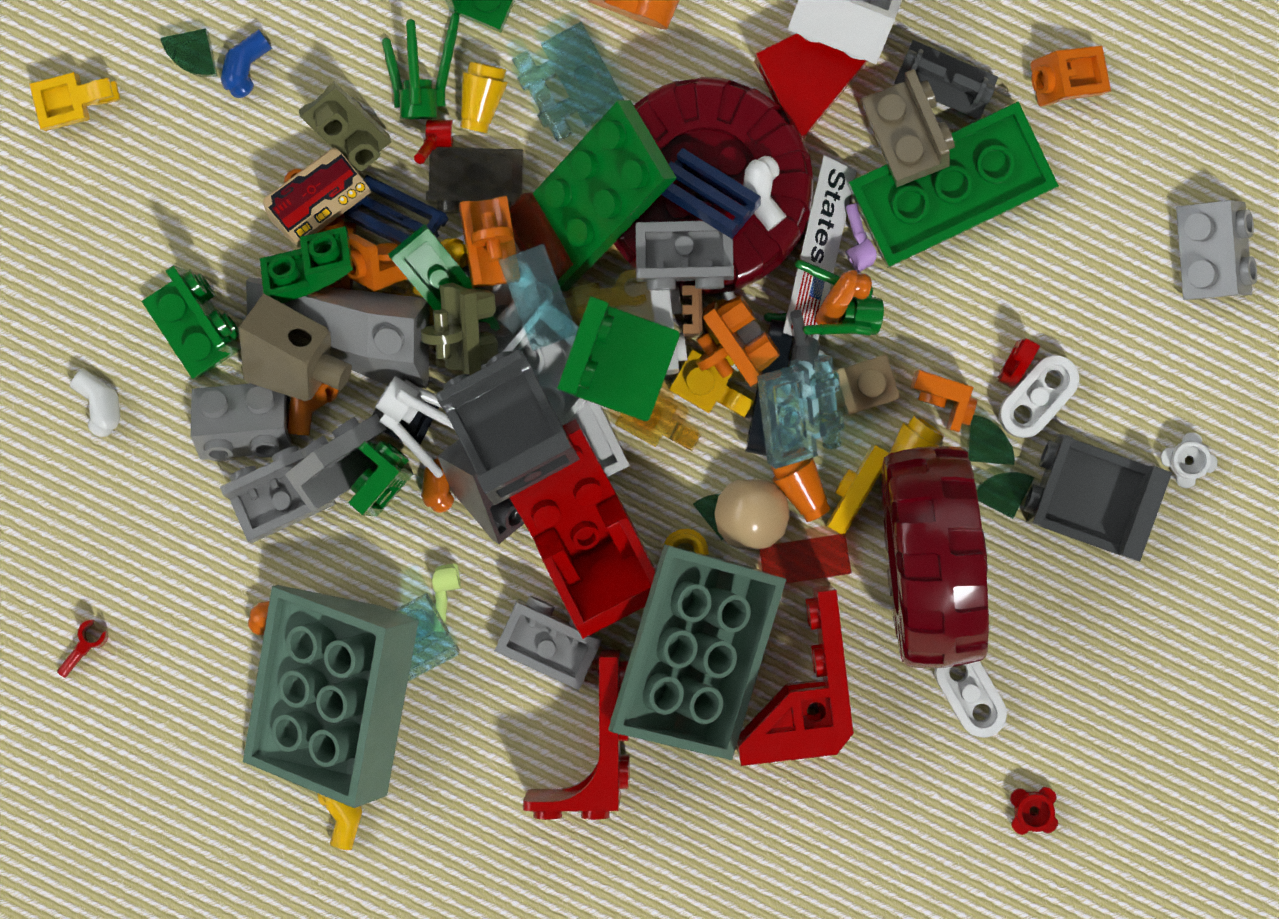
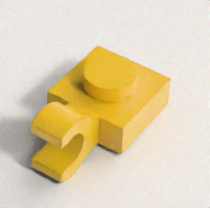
(65, 100)
(708, 388)

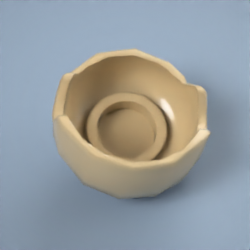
(752, 514)

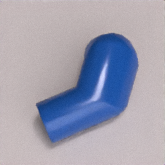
(238, 62)

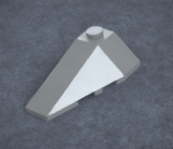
(367, 329)

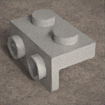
(1216, 250)
(682, 253)
(238, 422)
(334, 465)
(266, 498)
(547, 642)

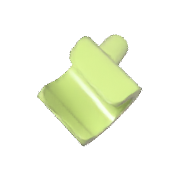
(445, 579)

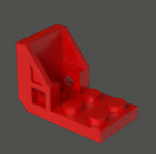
(587, 540)
(783, 726)

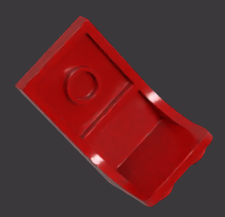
(602, 787)

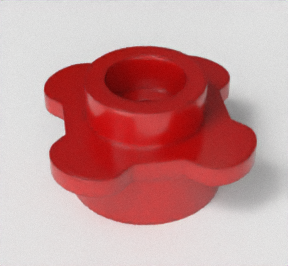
(1043, 820)

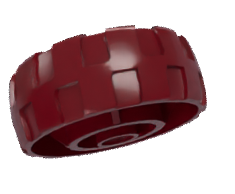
(728, 130)
(935, 557)

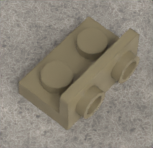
(908, 129)

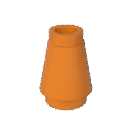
(803, 488)

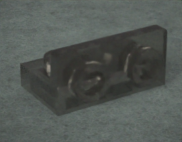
(473, 176)

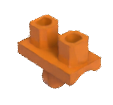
(487, 239)
(724, 323)

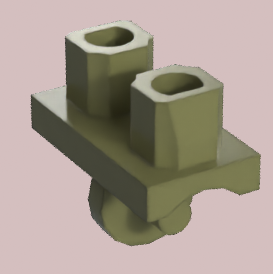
(346, 126)
(457, 328)

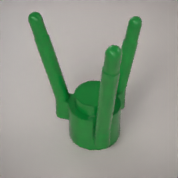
(418, 97)
(860, 317)

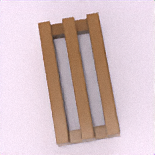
(693, 312)

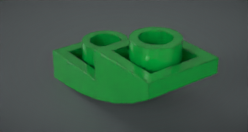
(303, 271)

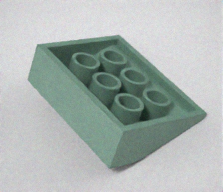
(697, 653)
(330, 693)

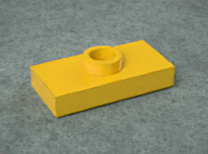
(855, 488)

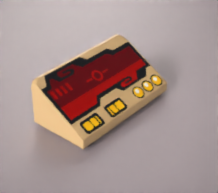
(315, 196)

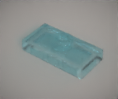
(538, 297)

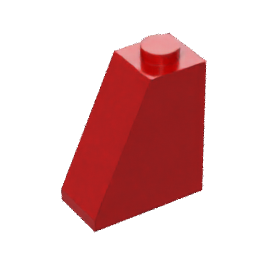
(805, 78)

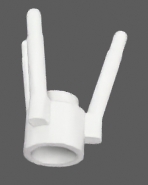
(403, 401)

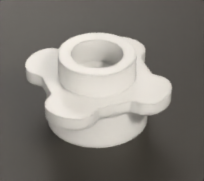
(1202, 460)

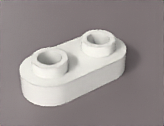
(1038, 397)
(969, 692)

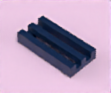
(718, 180)
(436, 217)

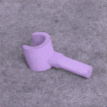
(863, 254)

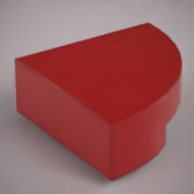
(1018, 362)

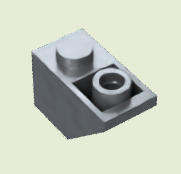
(497, 520)

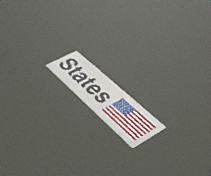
(821, 240)

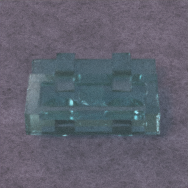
(580, 71)
(788, 411)

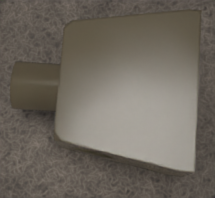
(288, 351)

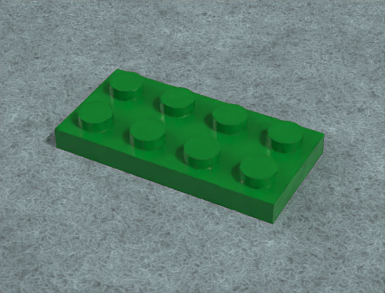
(988, 173)
(603, 187)

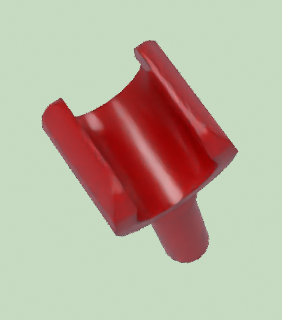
(437, 135)
(81, 648)

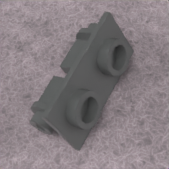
(952, 80)

